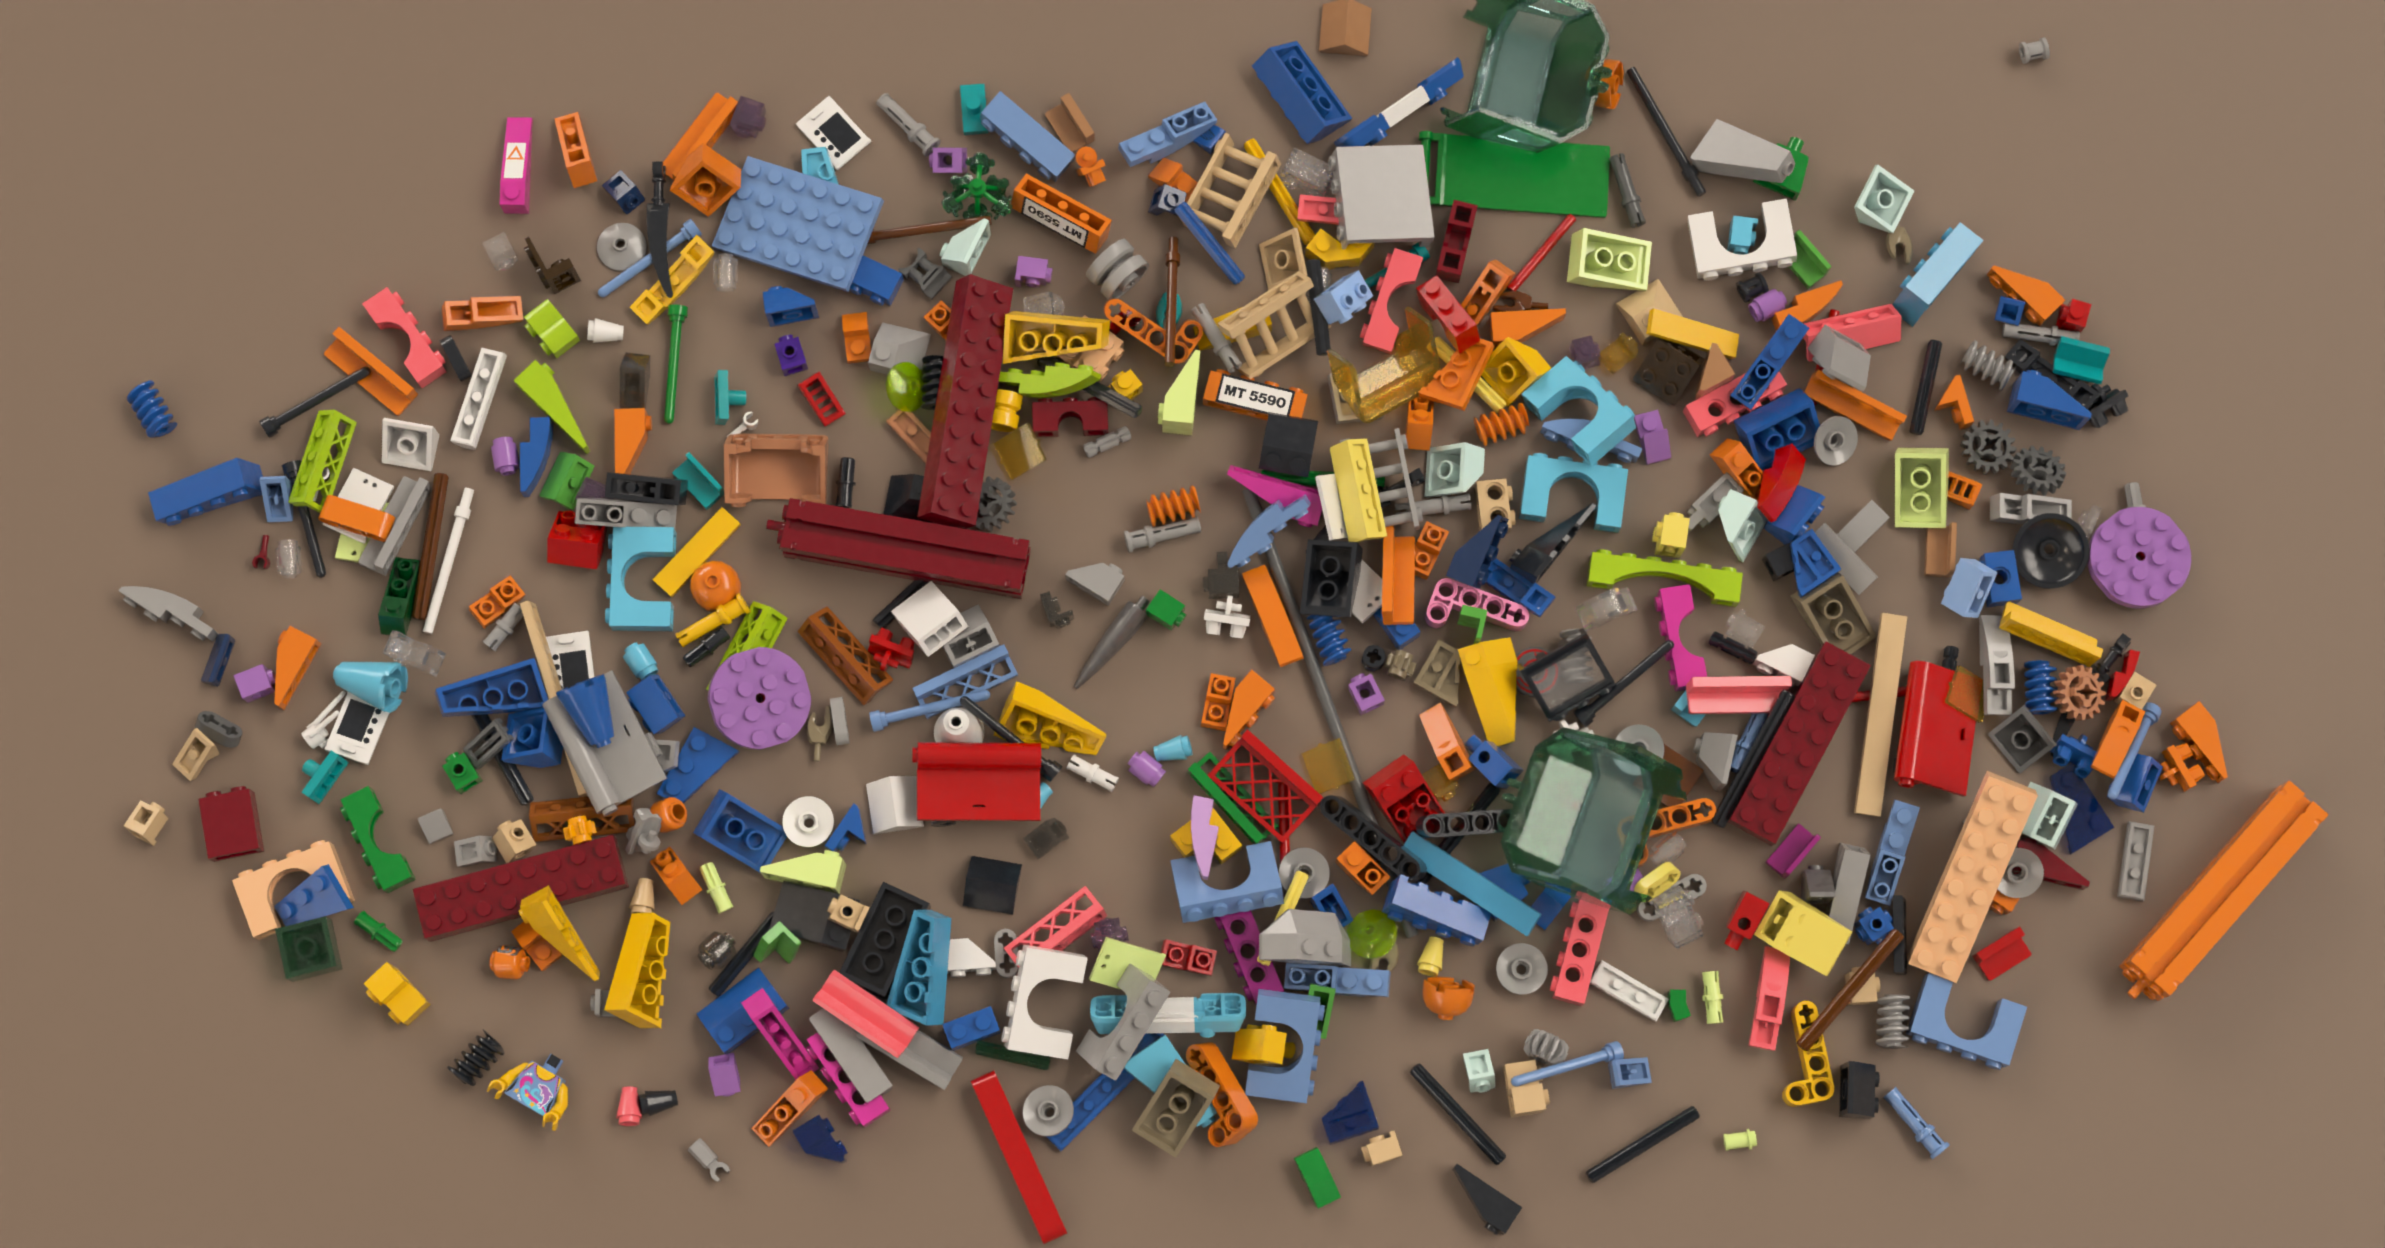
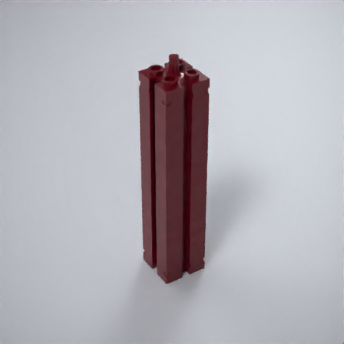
(903, 548)

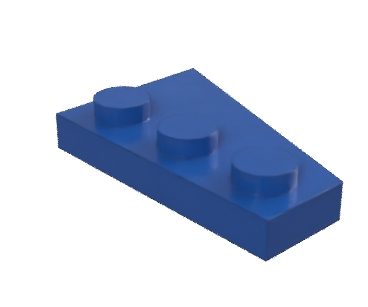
(697, 762)
(314, 898)

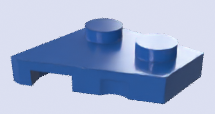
(1811, 562)

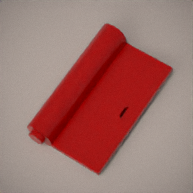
(978, 774)

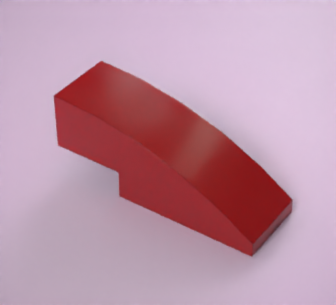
(1780, 481)

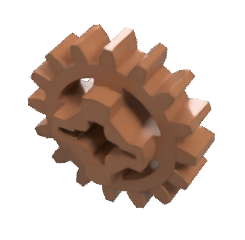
(2082, 681)

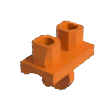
(1090, 166)
(2176, 770)

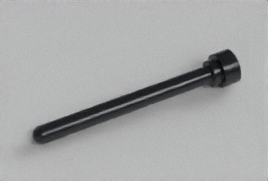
(273, 424)
(291, 470)
(1587, 713)
(1048, 767)

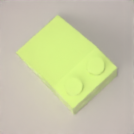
(1608, 260)
(1178, 409)
(1921, 487)
(812, 870)

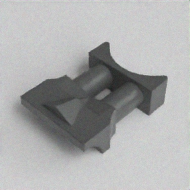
(932, 281)

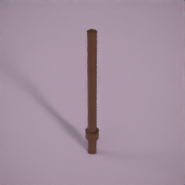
(925, 229)
(1172, 262)

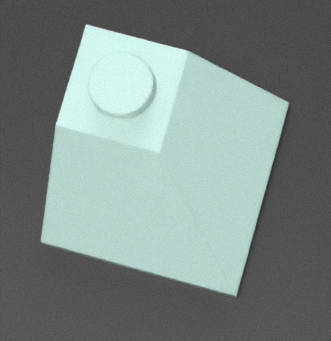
(966, 248)
(1453, 468)
(1741, 522)

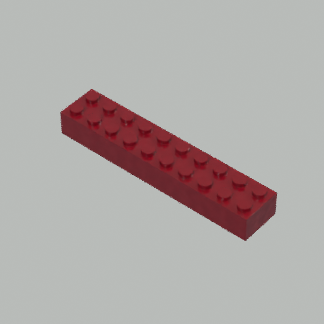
(965, 403)

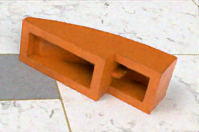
(1808, 304)
(481, 312)

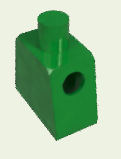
(1793, 183)

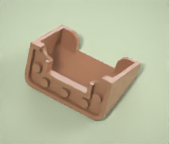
(775, 467)

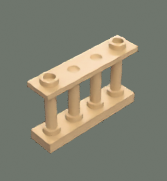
(1254, 189)
(1256, 313)

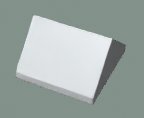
(408, 444)
(893, 804)

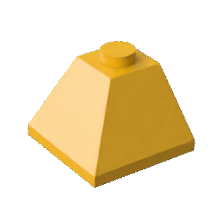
(1513, 369)

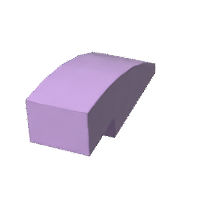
(1203, 834)

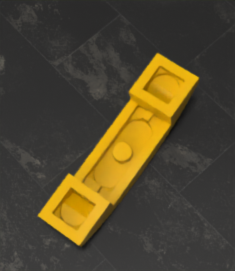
(682, 275)

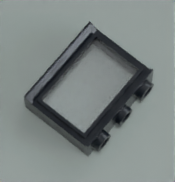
(1567, 677)

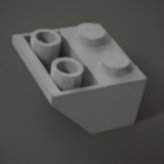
(1841, 357)
(973, 640)

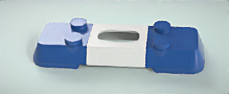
(1428, 91)

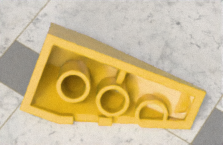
(1492, 681)
(1043, 720)
(552, 923)

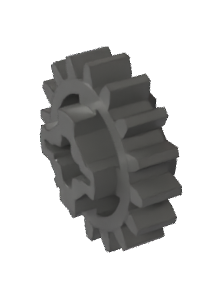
(1981, 439)
(2038, 470)
(992, 506)

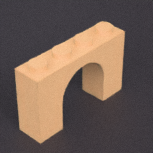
(257, 887)

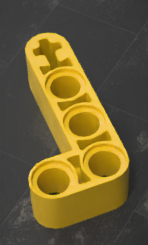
(1818, 1051)

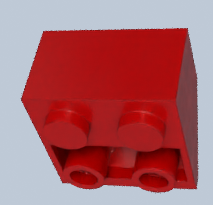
(575, 543)

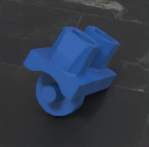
(2074, 751)

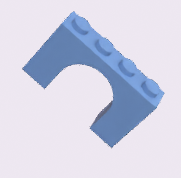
(1202, 902)
(1930, 1025)
(1290, 1081)

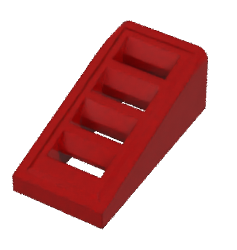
(814, 404)

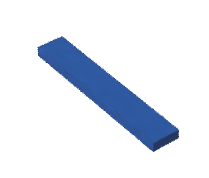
(1097, 1097)

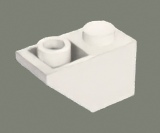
(1785, 662)
(967, 957)

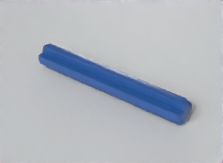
(1209, 243)

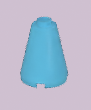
(373, 682)

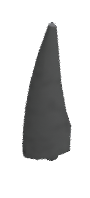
(1115, 637)

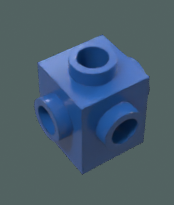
(1865, 929)

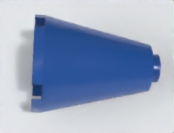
(590, 709)

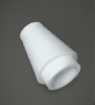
(604, 331)

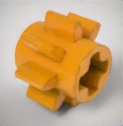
(579, 830)

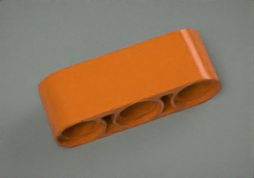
(356, 518)

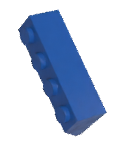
(1301, 91)

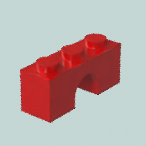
(1442, 305)

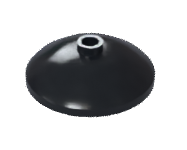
(2068, 554)

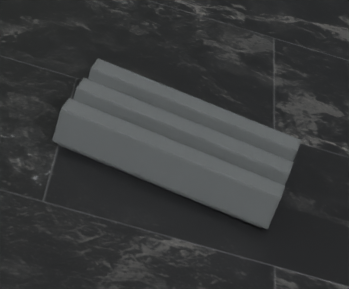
(502, 732)

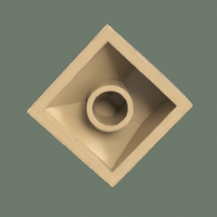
(1637, 306)

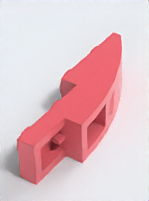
(1770, 999)

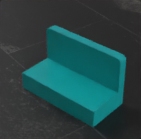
(2080, 360)
(700, 482)

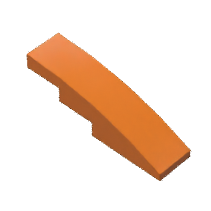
(1272, 616)

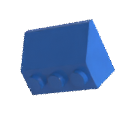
(1777, 425)
(728, 1019)

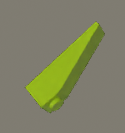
(543, 390)

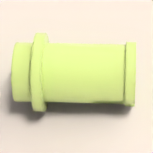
(1740, 1140)

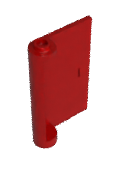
(1933, 735)

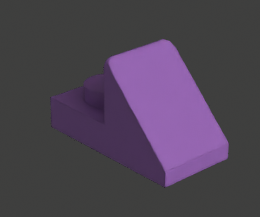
(1652, 437)

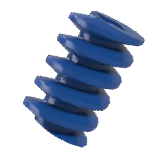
(148, 410)
(1329, 639)
(2039, 687)

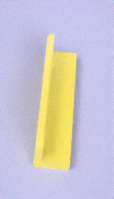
(1358, 490)

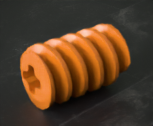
(1502, 423)
(1173, 505)

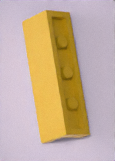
(2050, 634)

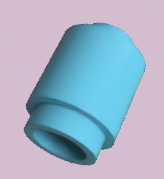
(640, 661)

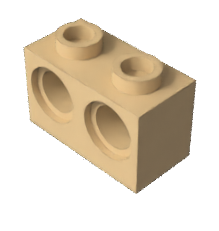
(1487, 507)

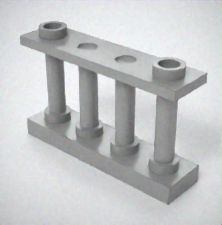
(1400, 443)

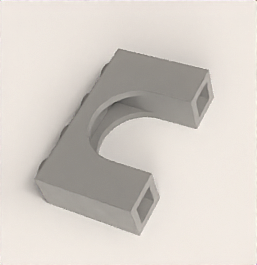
(1144, 1001)

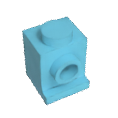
(1741, 234)

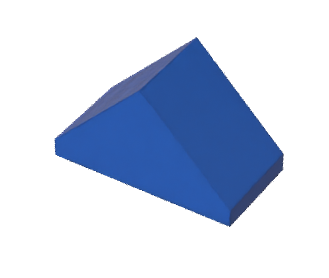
(1330, 901)
(1549, 905)

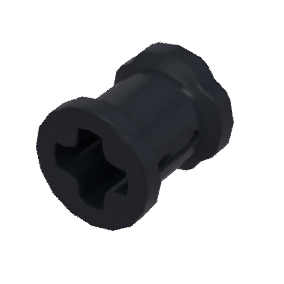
(1743, 287)
(1373, 649)

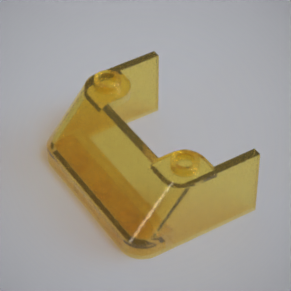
(1393, 379)

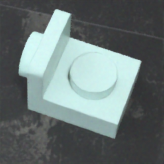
(1479, 1071)

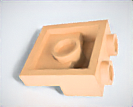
(1097, 358)

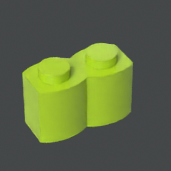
(551, 329)

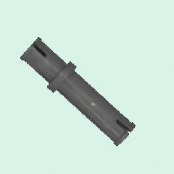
(1630, 199)

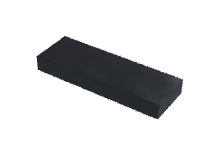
(1899, 924)

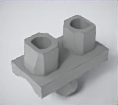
(643, 835)

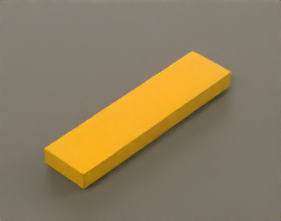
(1691, 333)
(696, 552)

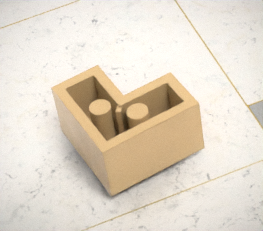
(1527, 1098)

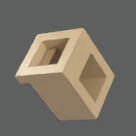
(146, 821)
(850, 922)
(1382, 1149)

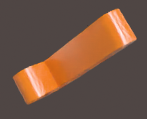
(1149, 326)
(1670, 826)
(1230, 1101)

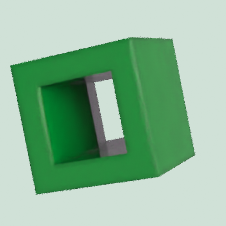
(1678, 1005)

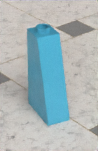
(1153, 1063)

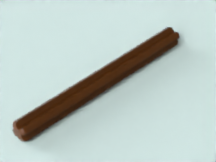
(430, 546)
(1850, 990)

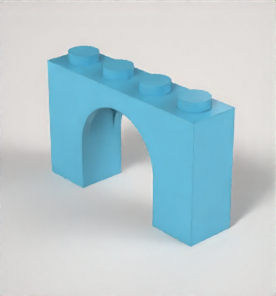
(1568, 382)
(1606, 481)
(627, 547)

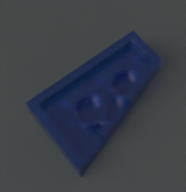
(2089, 818)

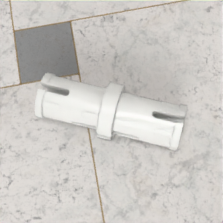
(1092, 773)

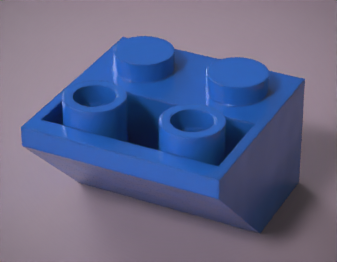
(1801, 508)

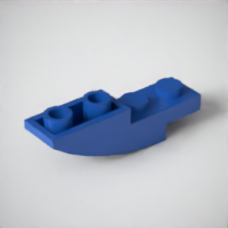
(1770, 361)

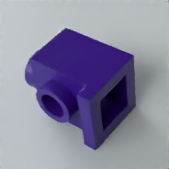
(790, 363)

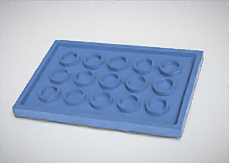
(798, 224)

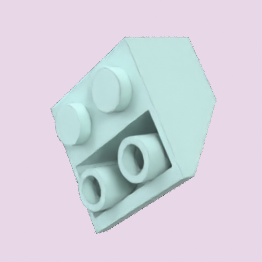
(2048, 816)

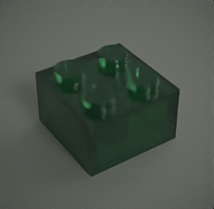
(308, 949)

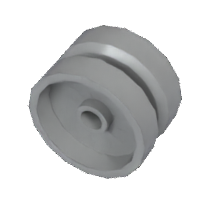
(1117, 269)

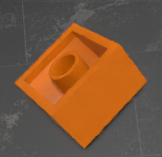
(706, 180)

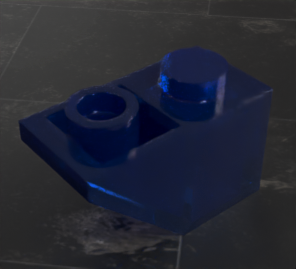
(818, 1141)

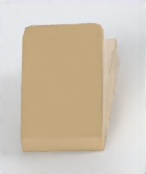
(195, 754)

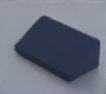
(218, 659)

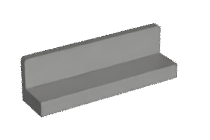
(405, 508)
(851, 1055)
(926, 1058)

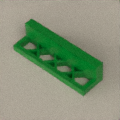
(1224, 802)

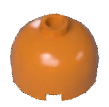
(1611, 98)
(714, 585)
(1447, 997)

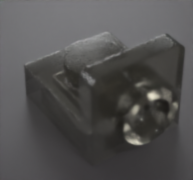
(1051, 608)
(1046, 837)

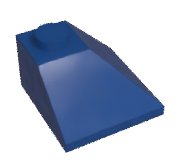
(788, 306)
(534, 740)

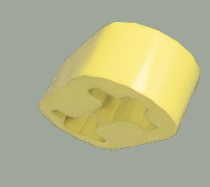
(1658, 880)

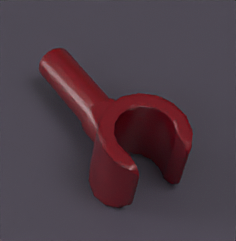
(263, 554)

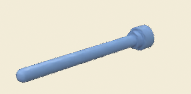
(687, 232)
(2151, 716)
(881, 719)
(1609, 1052)

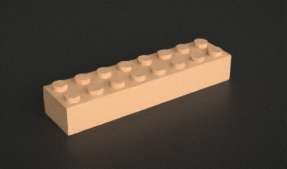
(1971, 876)

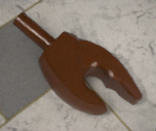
(1521, 302)

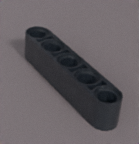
(1466, 823)
(1361, 836)

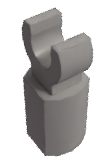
(707, 1158)

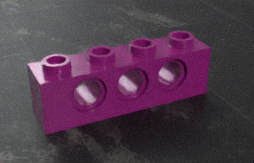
(1245, 966)

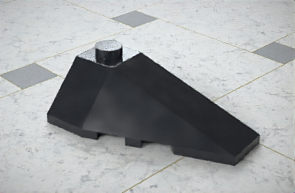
(1543, 551)

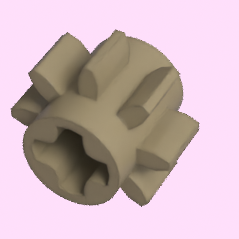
(1400, 665)

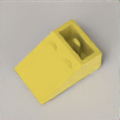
(1803, 932)

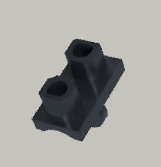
(2114, 400)

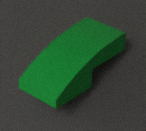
(1317, 1177)

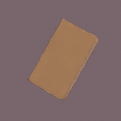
(1070, 124)
(1940, 551)

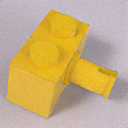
(1261, 1045)

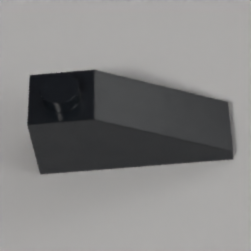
(646, 488)
(1490, 1204)

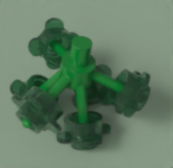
(966, 186)

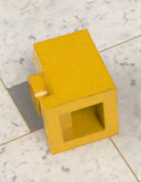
(1127, 384)

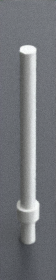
(462, 514)

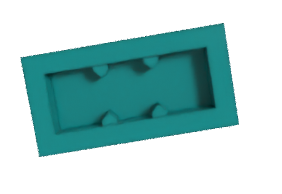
(973, 103)
(725, 397)
(322, 775)

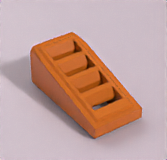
(1965, 483)

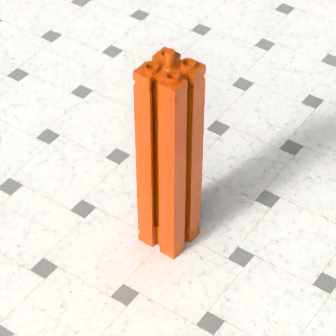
(2222, 892)

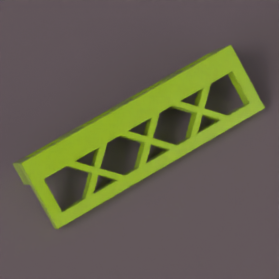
(318, 456)
(761, 632)

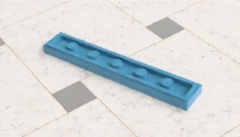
(1474, 885)

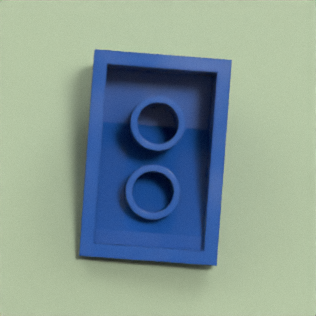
(2045, 401)
(740, 831)

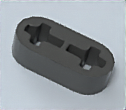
(219, 729)

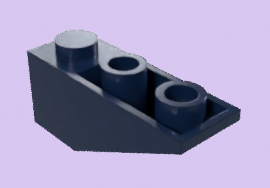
(1474, 557)

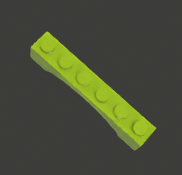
(1720, 585)

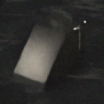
(634, 380)

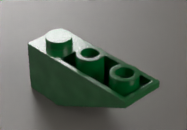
(399, 596)

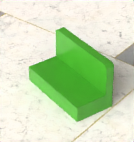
(1810, 264)
(566, 479)
(1473, 618)
(778, 940)

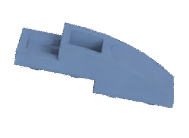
(1169, 137)
(1565, 429)
(1258, 535)
(1891, 852)
(1345, 980)

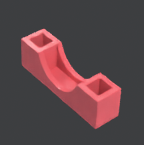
(1401, 271)
(387, 313)

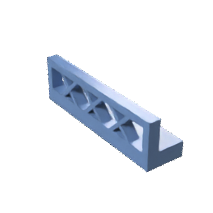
(965, 671)

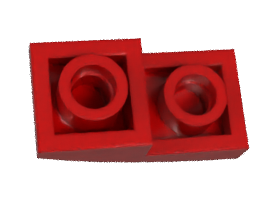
(1188, 957)

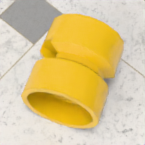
(1005, 410)

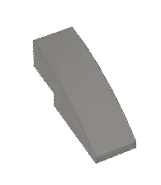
(2019, 509)
(1863, 526)

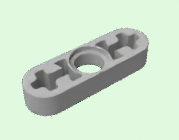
(1685, 882)

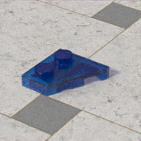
(1351, 1116)

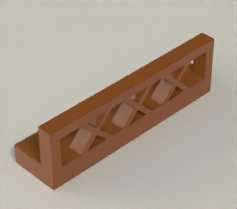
(841, 656)
(565, 809)

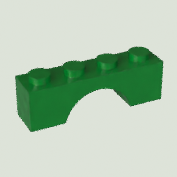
(363, 811)

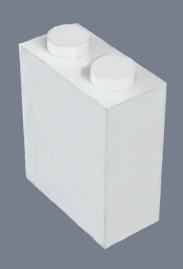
(929, 618)

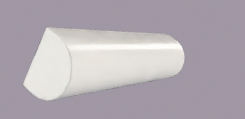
(478, 398)

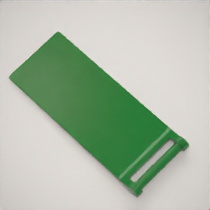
(1509, 178)

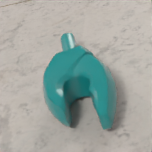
(1161, 309)

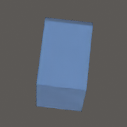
(275, 495)
(1629, 1072)

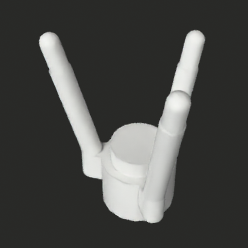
(315, 731)

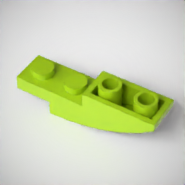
(1051, 383)

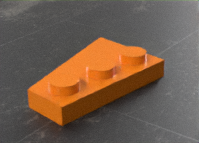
(1460, 376)

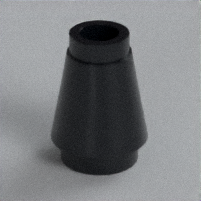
(657, 1101)

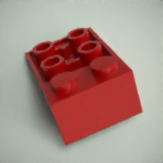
(1403, 796)

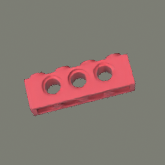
(1704, 423)
(1577, 991)

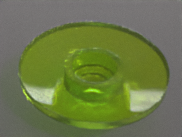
(904, 386)
(1376, 943)

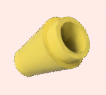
(1431, 958)

